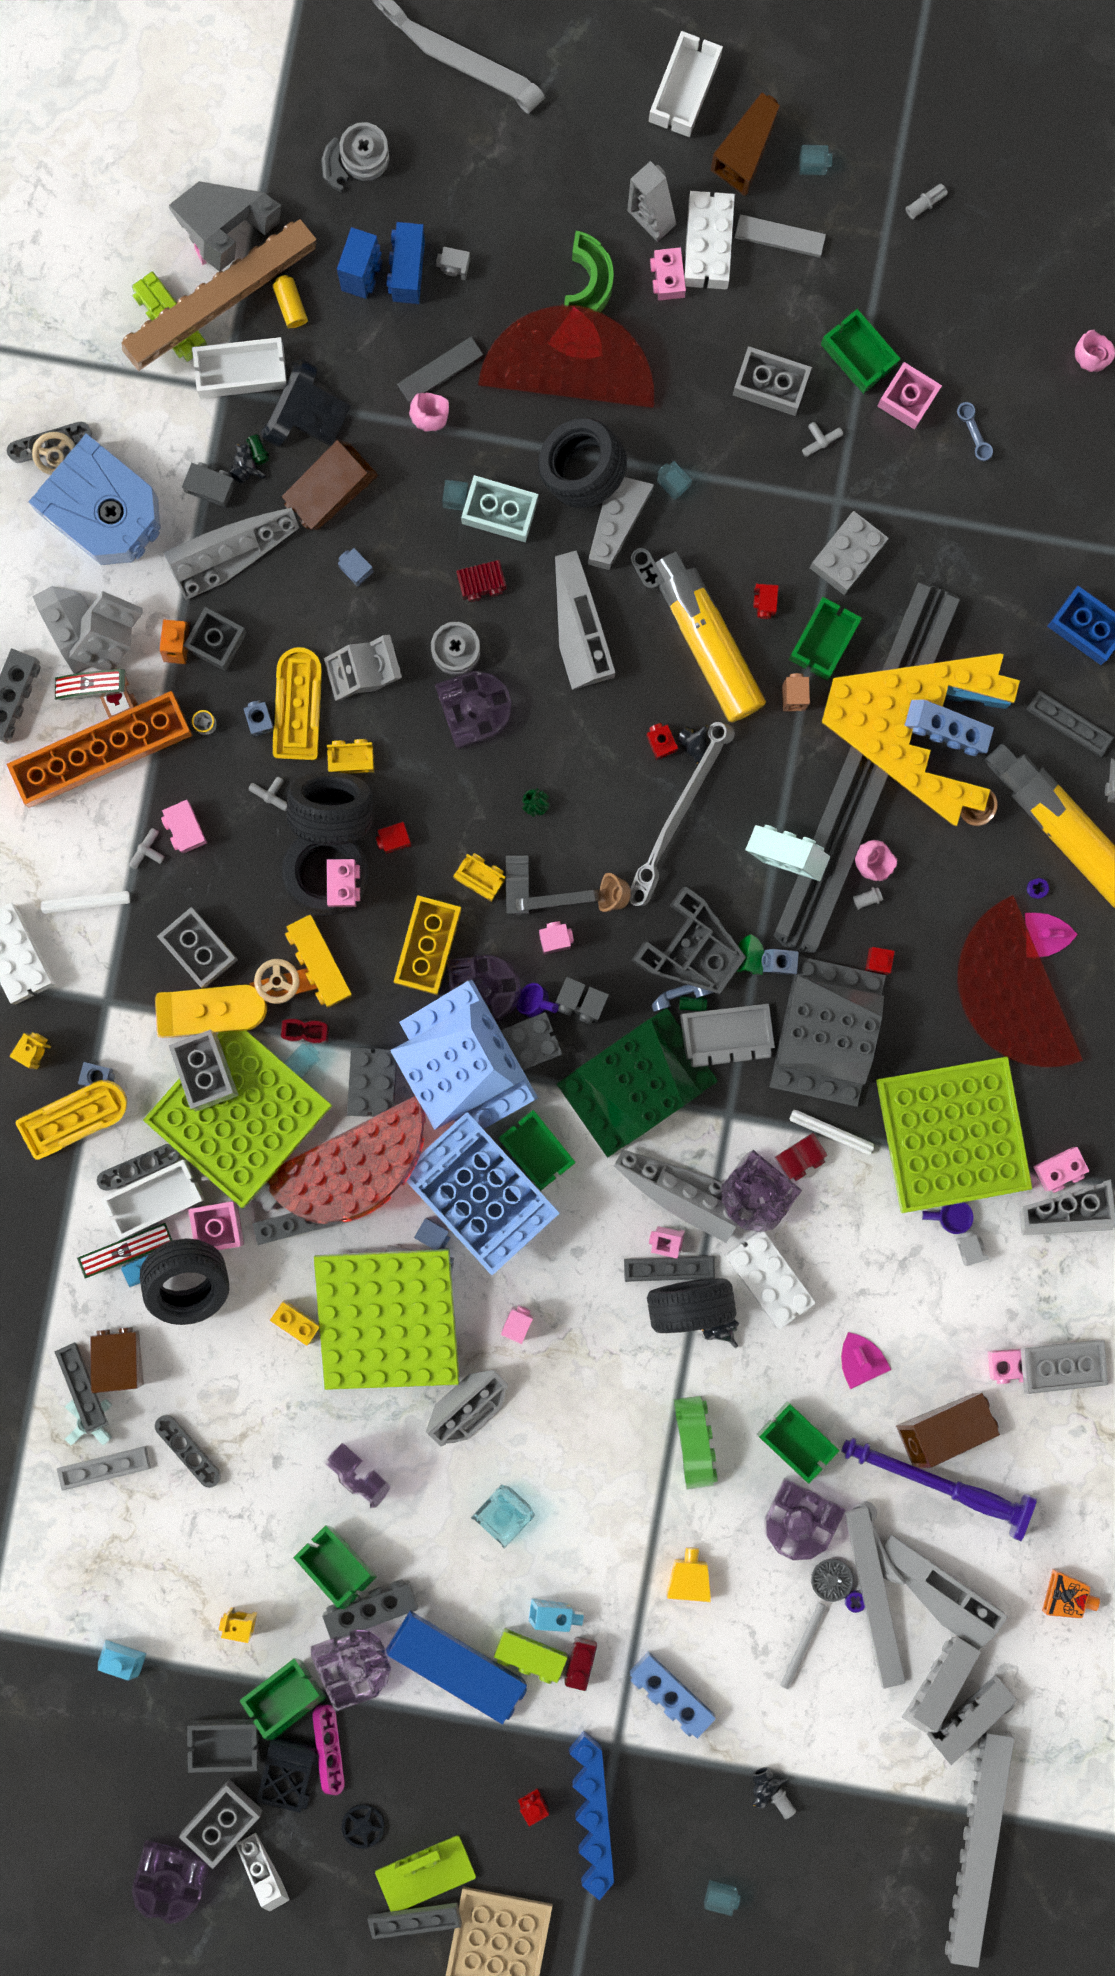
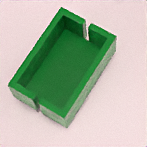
(860, 351)
(825, 639)
(537, 1150)
(797, 1442)
(335, 1567)
(282, 1699)

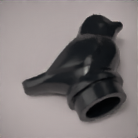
(244, 465)
(694, 742)
(722, 1333)
(765, 1786)

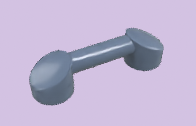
(966, 413)
(663, 1000)

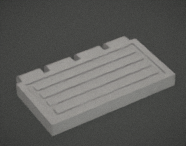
(726, 1033)

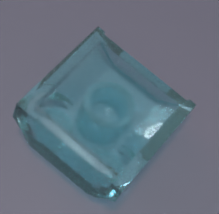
(504, 1514)

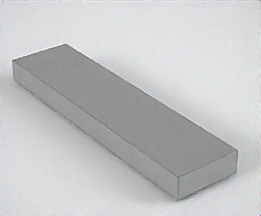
(780, 236)
(103, 1468)

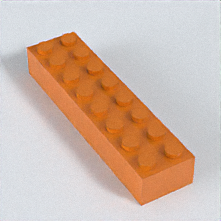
(99, 749)

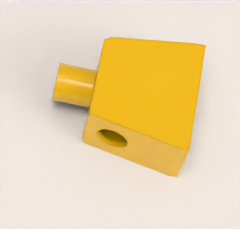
(689, 1578)

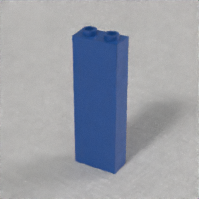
(456, 1667)

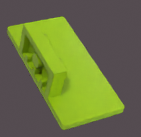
(425, 1874)

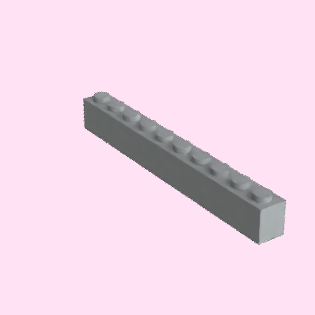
(980, 1848)

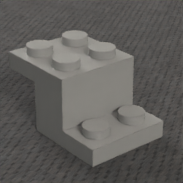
(106, 632)
(362, 667)

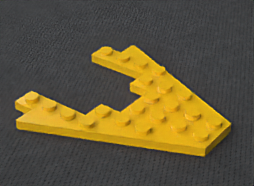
(872, 715)

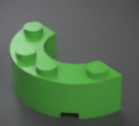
(599, 266)
(695, 1442)

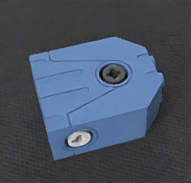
(87, 495)

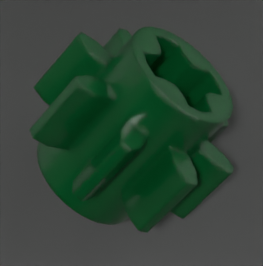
(535, 802)

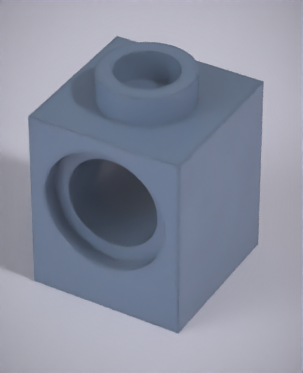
(355, 566)
(262, 727)
(788, 959)
(88, 1070)
(432, 1235)

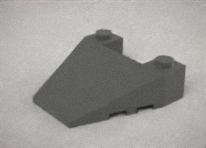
(214, 210)
(700, 951)

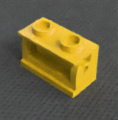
(351, 757)
(479, 876)
(30, 1050)
(295, 1322)
(237, 1626)

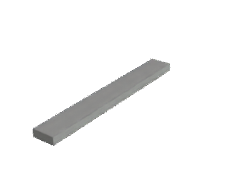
(874, 1597)

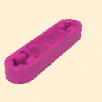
(325, 1750)

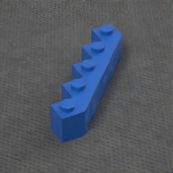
(593, 1815)

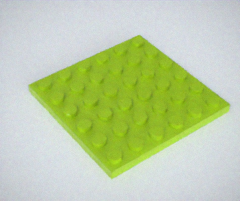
(954, 1134)
(249, 1135)
(386, 1319)

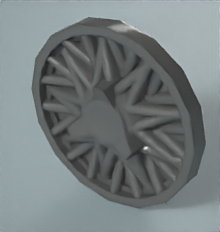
(832, 1580)

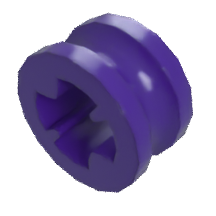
(1030, 891)
(848, 1602)

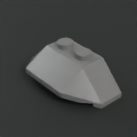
(62, 615)
(466, 1407)

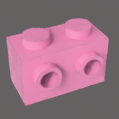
(669, 274)
(184, 827)
(342, 883)
(555, 938)
(1061, 1169)

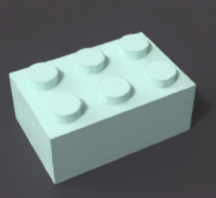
(499, 508)
(788, 852)

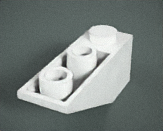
(262, 1873)

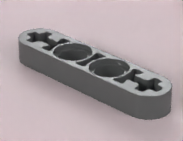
(24, 456)
(557, 900)
(137, 1164)
(191, 1448)

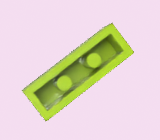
(530, 1656)

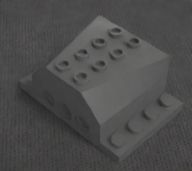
(829, 1031)

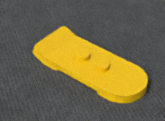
(297, 705)
(208, 1009)
(72, 1117)

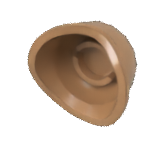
(977, 817)
(613, 893)

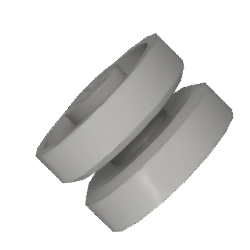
(364, 151)
(455, 635)

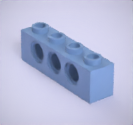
(949, 727)
(650, 1666)

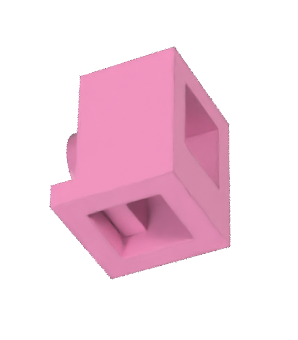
(661, 1247)

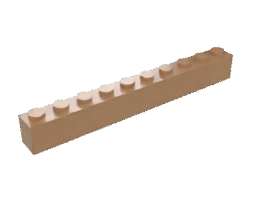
(218, 295)

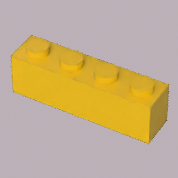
(318, 960)

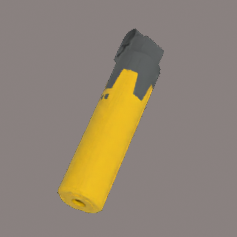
(704, 633)
(1058, 818)

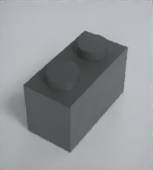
(209, 484)

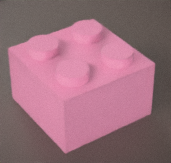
(909, 395)
(217, 1224)

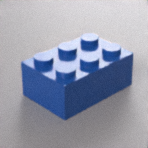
(406, 262)
(359, 263)
(1086, 625)

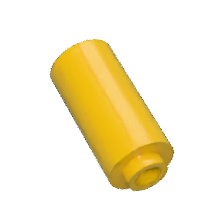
(290, 302)

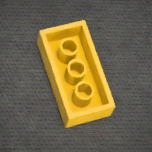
(427, 945)

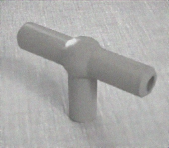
(822, 441)
(269, 796)
(144, 849)

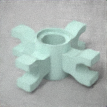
(101, 1435)

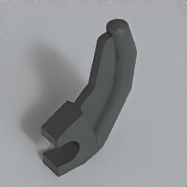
(331, 167)

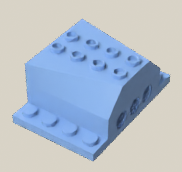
(461, 1061)
(480, 1193)

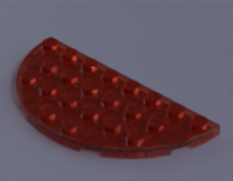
(570, 355)
(1010, 993)
(353, 1170)

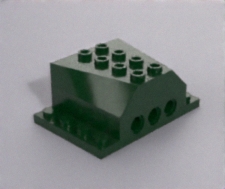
(635, 1083)

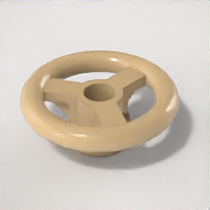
(37, 449)
(276, 963)

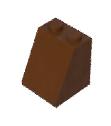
(116, 1360)

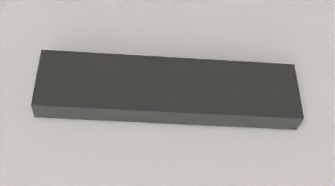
(440, 369)
(1069, 723)
(669, 1268)
(79, 1385)
(414, 1921)

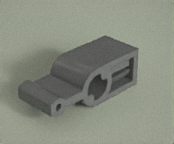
(516, 883)

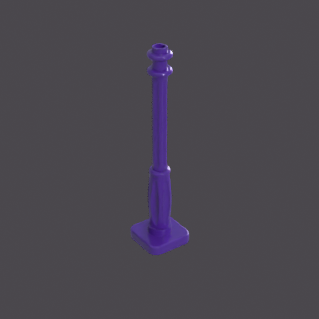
(978, 1499)

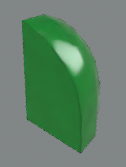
(753, 951)

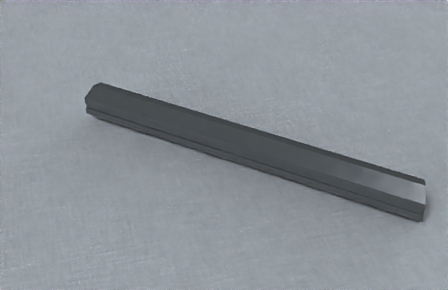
(860, 782)

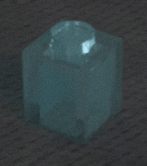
(814, 160)
(673, 479)
(455, 494)
(303, 1059)
(721, 1898)

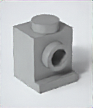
(453, 262)
(971, 1248)

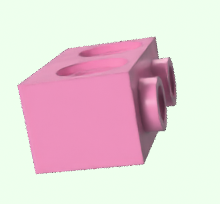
(517, 1324)
(1013, 1361)

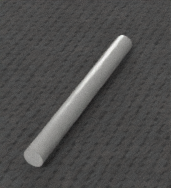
(803, 1645)

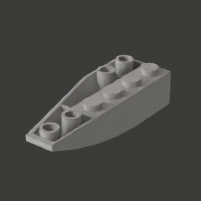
(227, 550)
(579, 626)
(681, 1192)
(945, 1597)

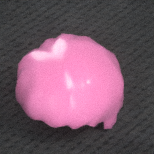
(1094, 351)
(429, 411)
(875, 860)

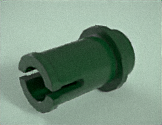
(257, 449)
(693, 1004)

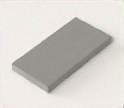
(1064, 1366)

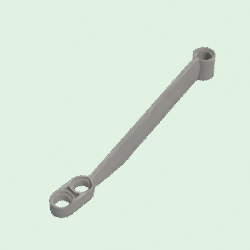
(520, 88)
(679, 811)

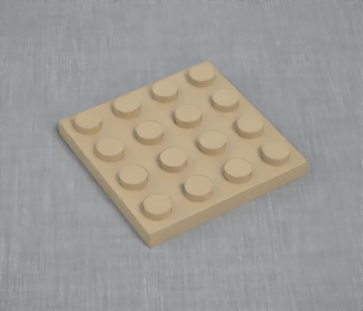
(498, 1935)

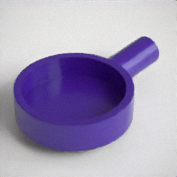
(534, 1001)
(953, 1218)

